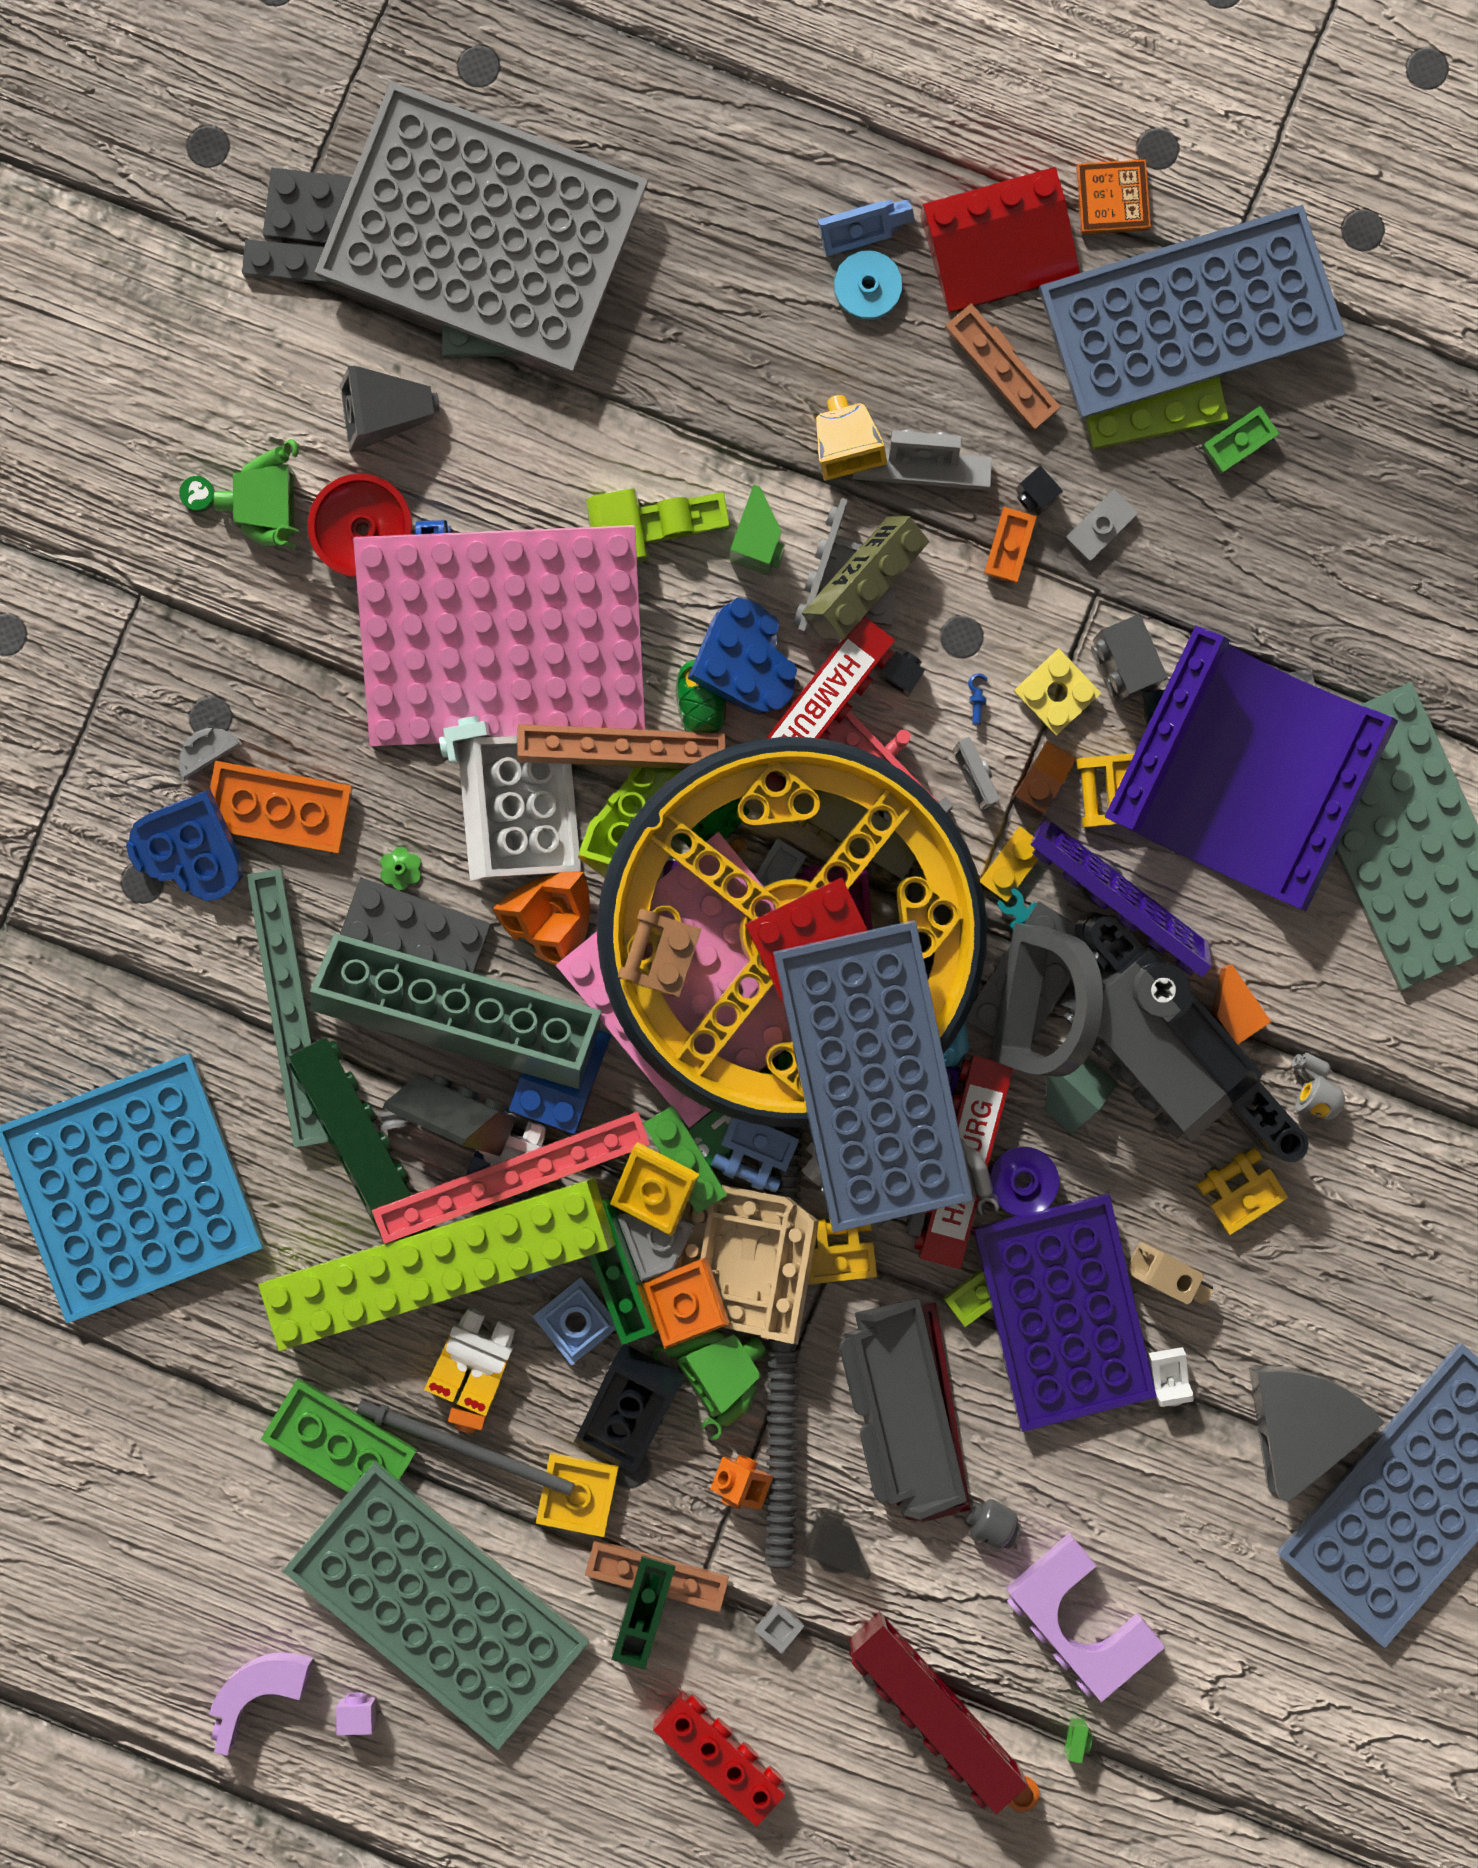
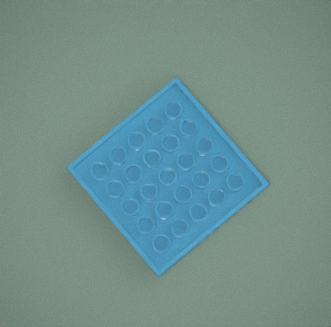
(129, 1188)

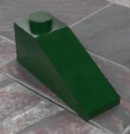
(643, 1612)

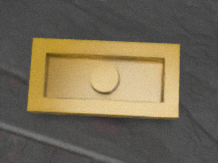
(1010, 865)

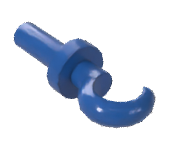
(977, 700)

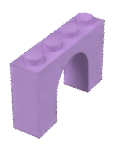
(1099, 1665)

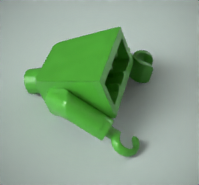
(264, 498)
(720, 1374)

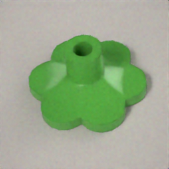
(407, 875)

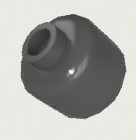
(993, 1525)

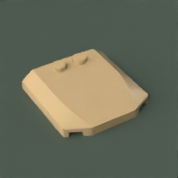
(759, 1258)

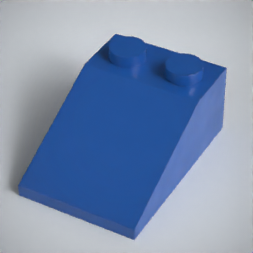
(555, 1102)

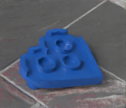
(742, 659)
(187, 845)

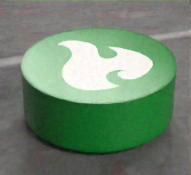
(197, 494)

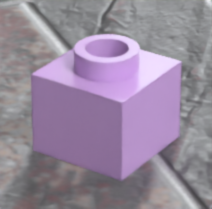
(356, 1715)

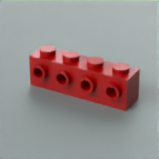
(719, 1757)

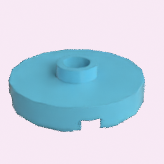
(863, 302)

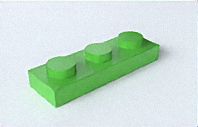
(677, 1143)

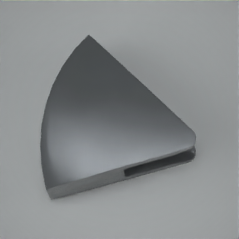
(1305, 1425)

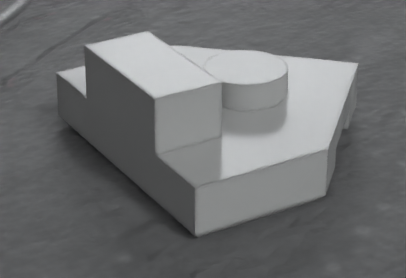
(653, 1249)

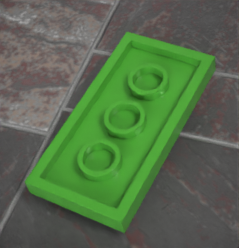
(333, 1438)

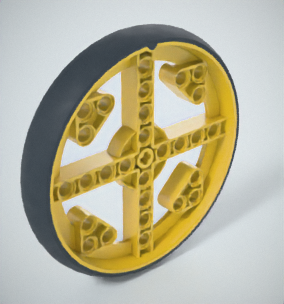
(742, 772)

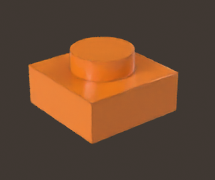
(465, 1419)

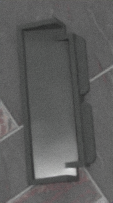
(903, 1410)

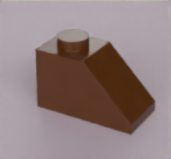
(1044, 779)

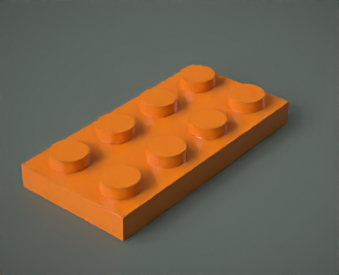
(282, 806)

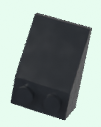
(629, 1408)

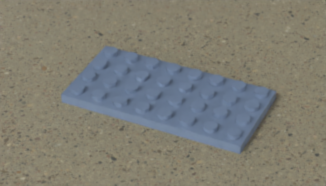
(1191, 311)
(873, 1075)
(1401, 1507)

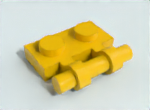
(1247, 1200)
(842, 1261)

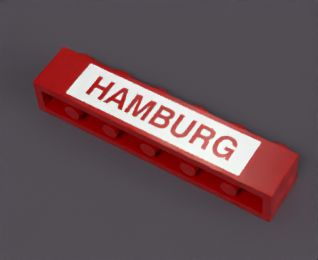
(833, 686)
(978, 1118)

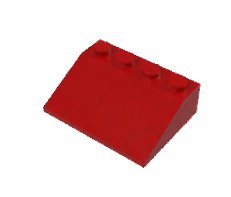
(1000, 239)

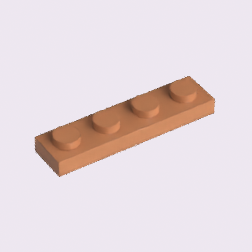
(1002, 367)
(688, 1584)

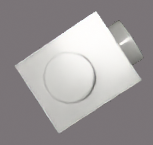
(1170, 1377)

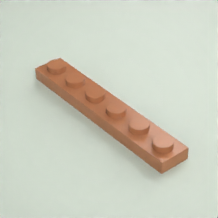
(614, 746)

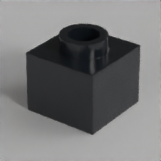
(1038, 491)
(903, 672)

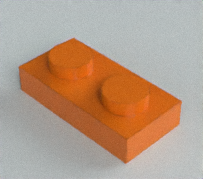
(1010, 545)

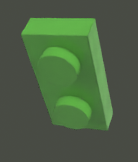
(1240, 440)

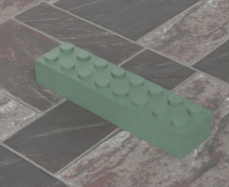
(455, 1010)

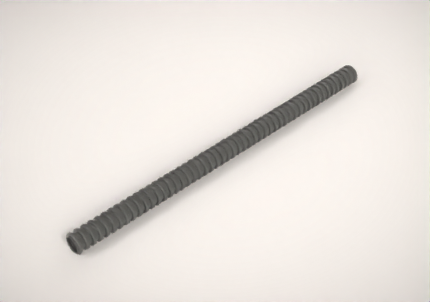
(782, 1412)

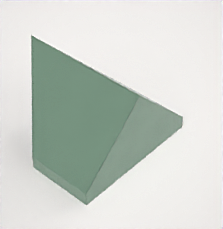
(1078, 1096)

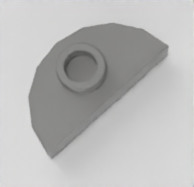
(204, 749)

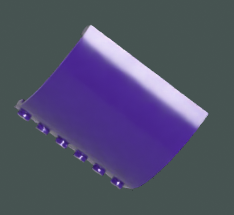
(1250, 770)

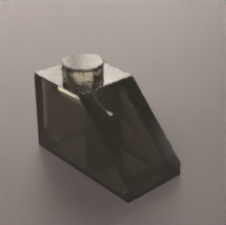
(835, 1543)

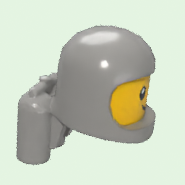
(1318, 1094)

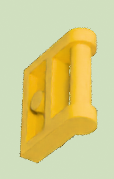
(1115, 769)

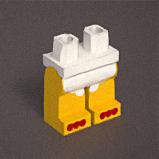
(476, 1351)

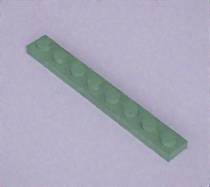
(284, 994)

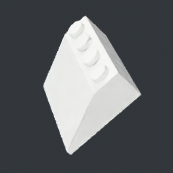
(516, 812)

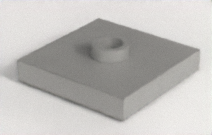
(976, 773)

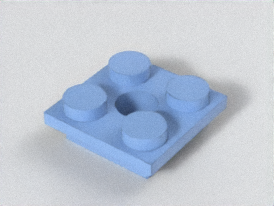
(580, 1299)

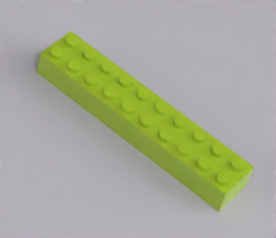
(437, 1264)

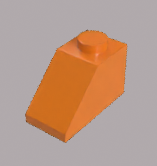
(1236, 1006)

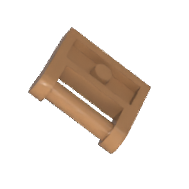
(671, 957)

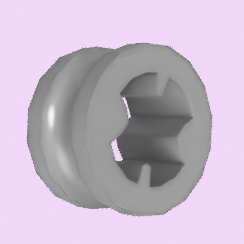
(392, 1121)

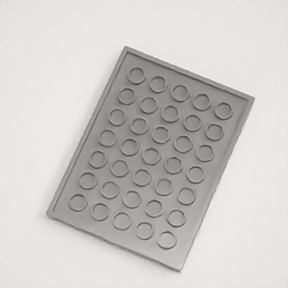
(481, 227)

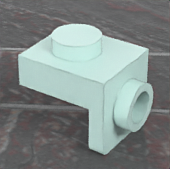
(467, 729)

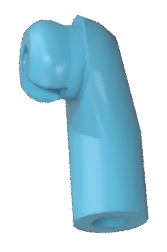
(958, 1048)

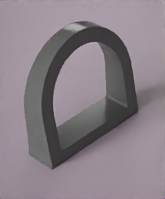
(1022, 996)

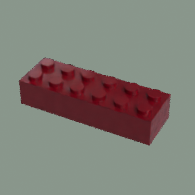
(937, 1713)

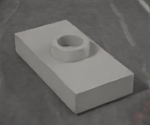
(1101, 525)

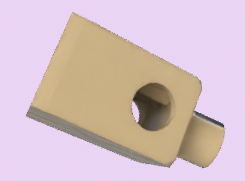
(1168, 1275)

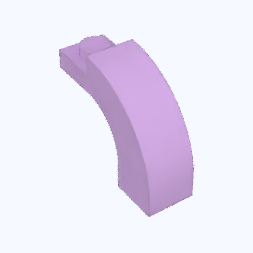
(269, 1674)

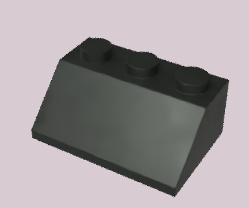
(453, 1113)

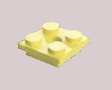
(1062, 671)

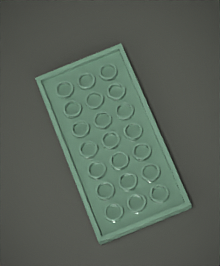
(1414, 850)
(436, 1605)

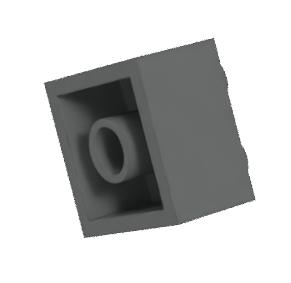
(1128, 658)

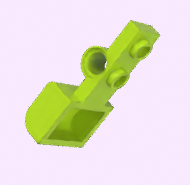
(659, 522)

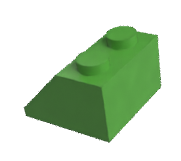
(758, 536)

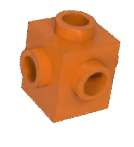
(734, 1482)

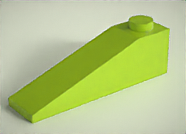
(611, 823)

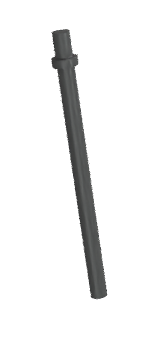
(384, 1416)

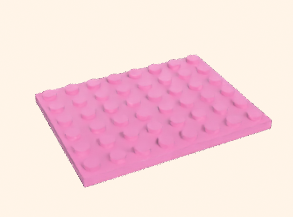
(499, 631)

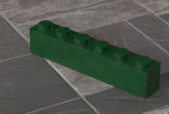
(349, 1125)

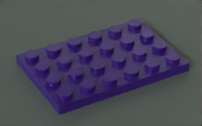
(1116, 891)
(1064, 1312)

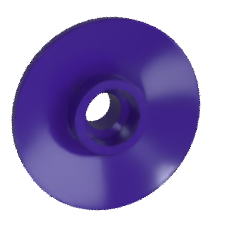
(1042, 1180)

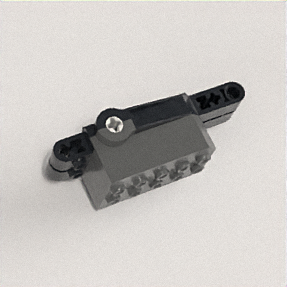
(1173, 1046)

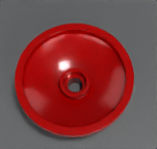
(345, 507)

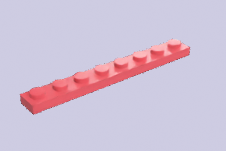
(509, 1177)

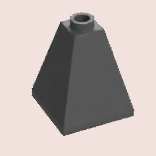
(382, 406)

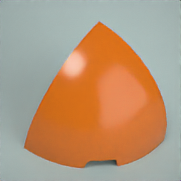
(548, 914)

